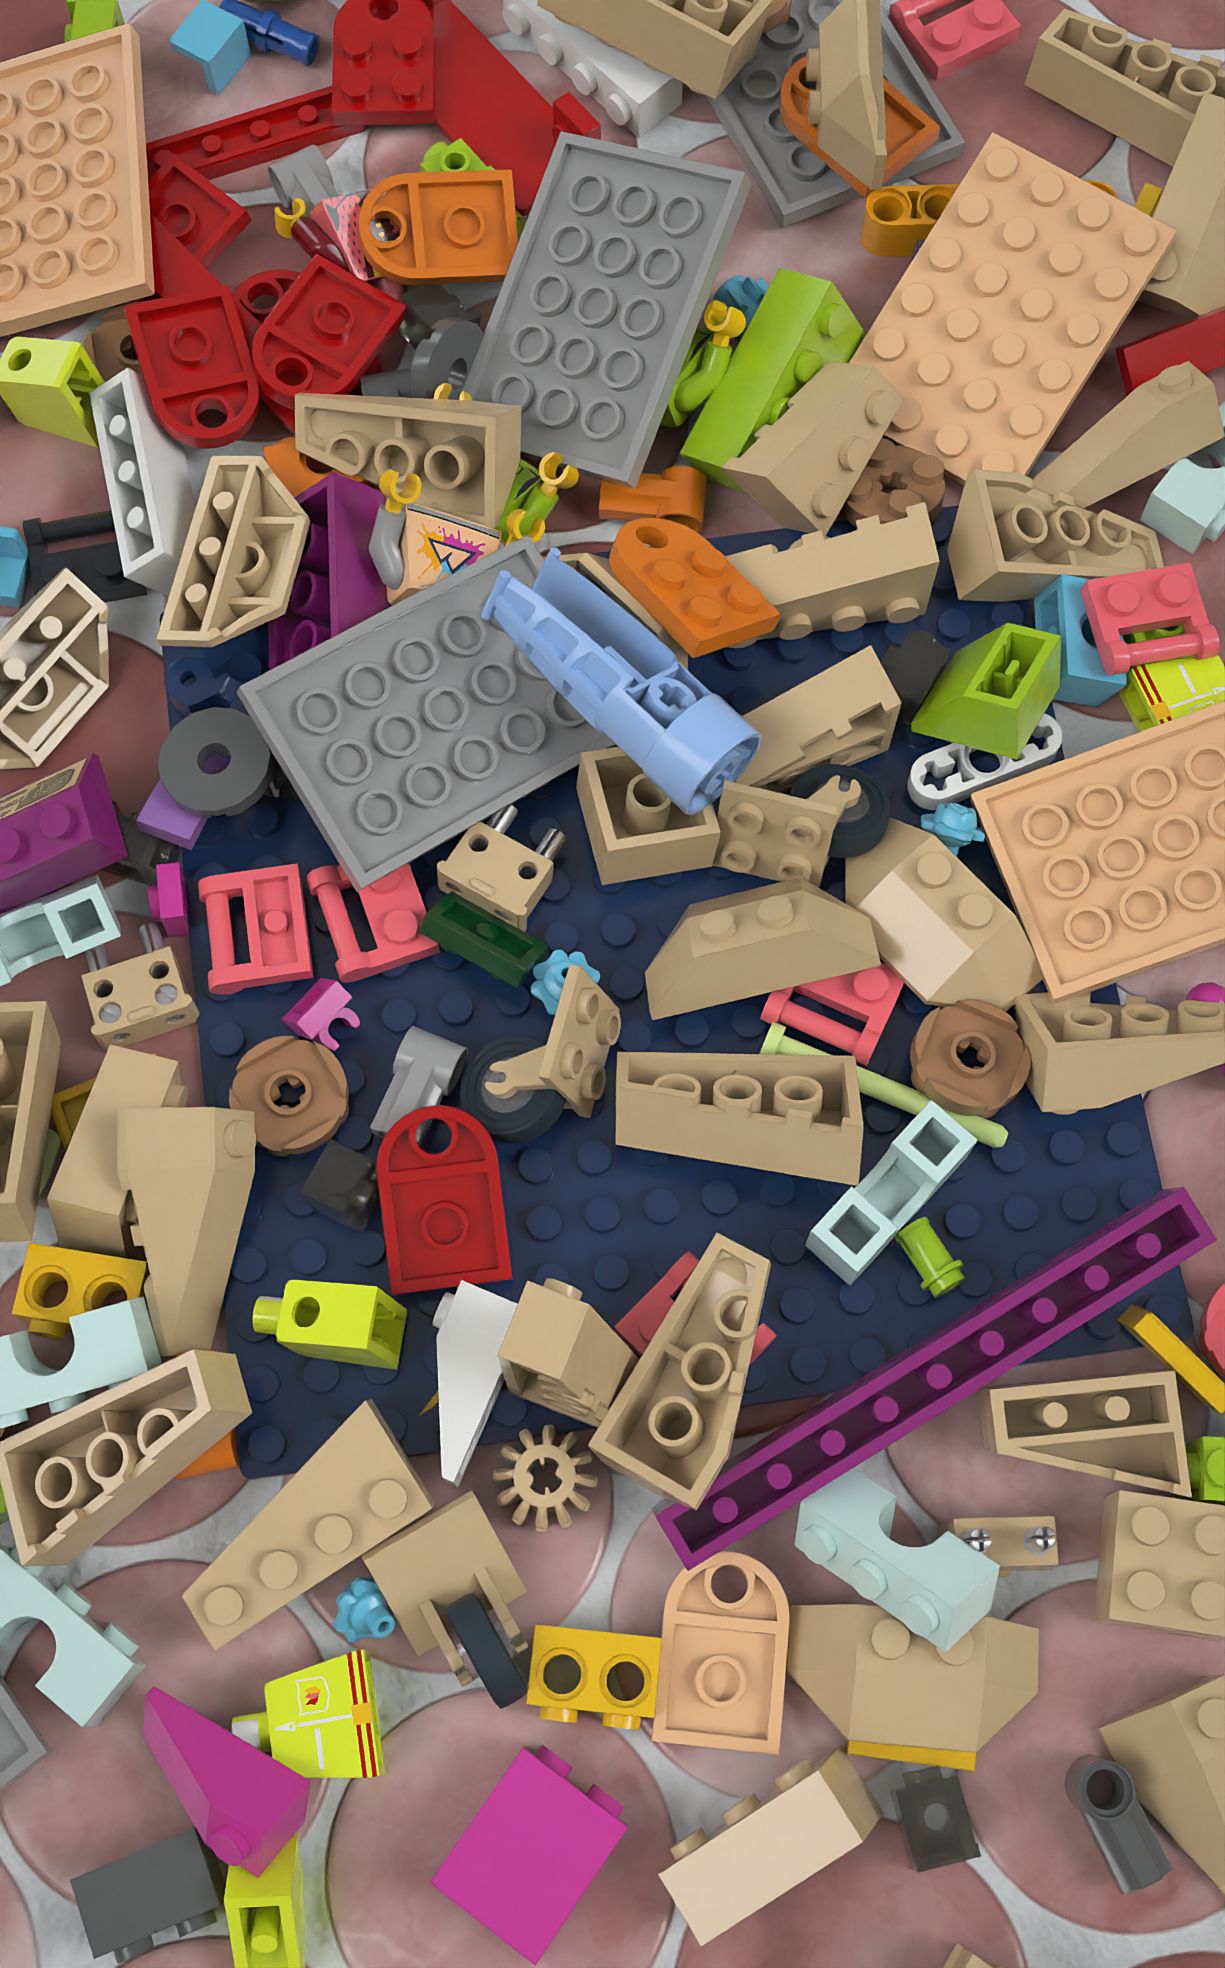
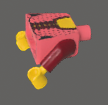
(335, 236)

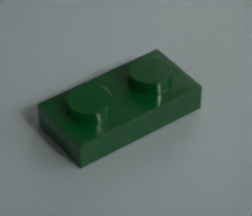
(483, 939)

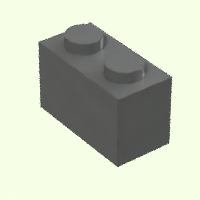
(149, 1892)

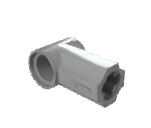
(303, 177)
(424, 1073)

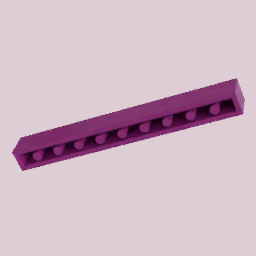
(937, 1373)

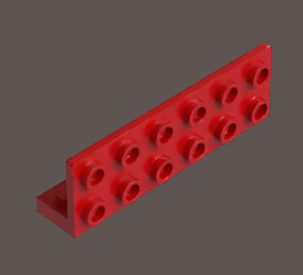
(494, 105)

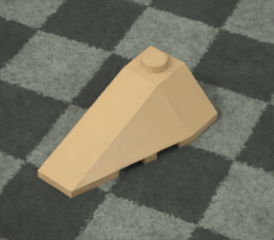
(685, 1393)

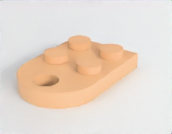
(723, 1660)

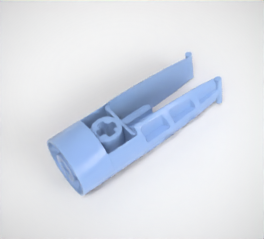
(625, 682)

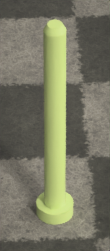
(887, 1089)

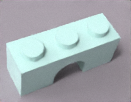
(1190, 500)
(56, 926)
(891, 1193)
(108, 1350)
(929, 1588)
(90, 1662)

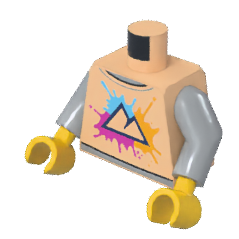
(423, 546)

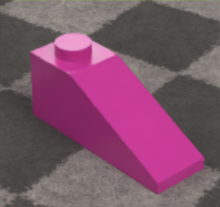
(231, 1790)

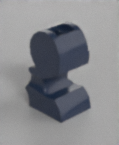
(195, 688)

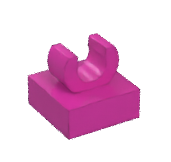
(317, 1009)

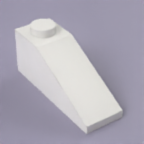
(468, 1370)

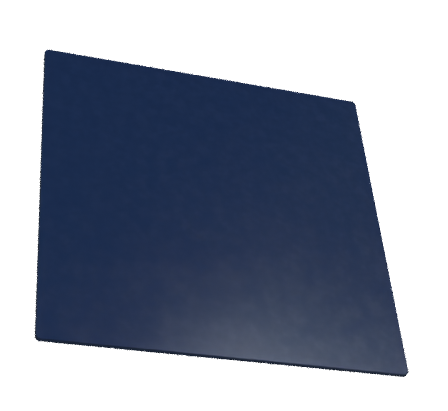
(614, 1212)

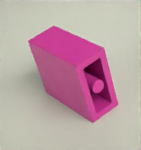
(531, 1852)

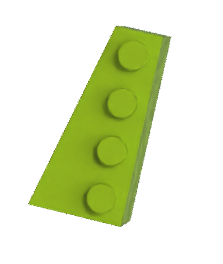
(785, 344)

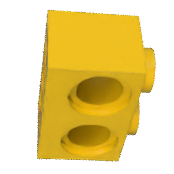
(89, 1282)
(596, 1655)

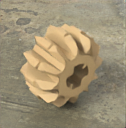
(525, 1483)

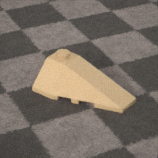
(1193, 203)
(1138, 437)
(456, 447)
(1020, 539)
(1108, 1052)
(190, 1196)
(1179, 1767)

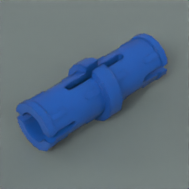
(273, 33)

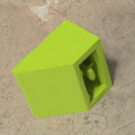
(994, 691)

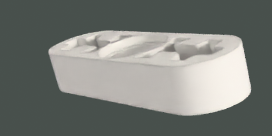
(941, 763)

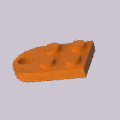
(907, 126)
(449, 227)
(688, 586)

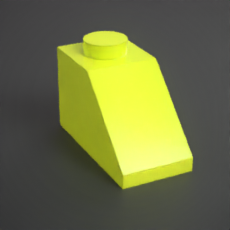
(268, 1912)

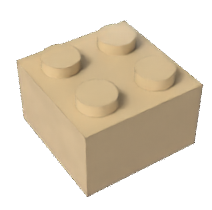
(635, 825)
(1162, 1565)

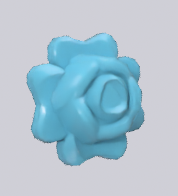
(953, 825)
(552, 976)
(363, 1611)

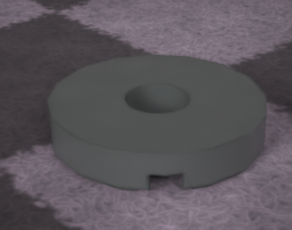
(452, 346)
(199, 738)

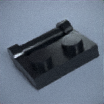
(93, 565)

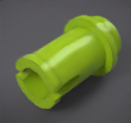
(930, 1257)

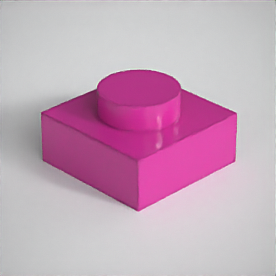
(169, 900)

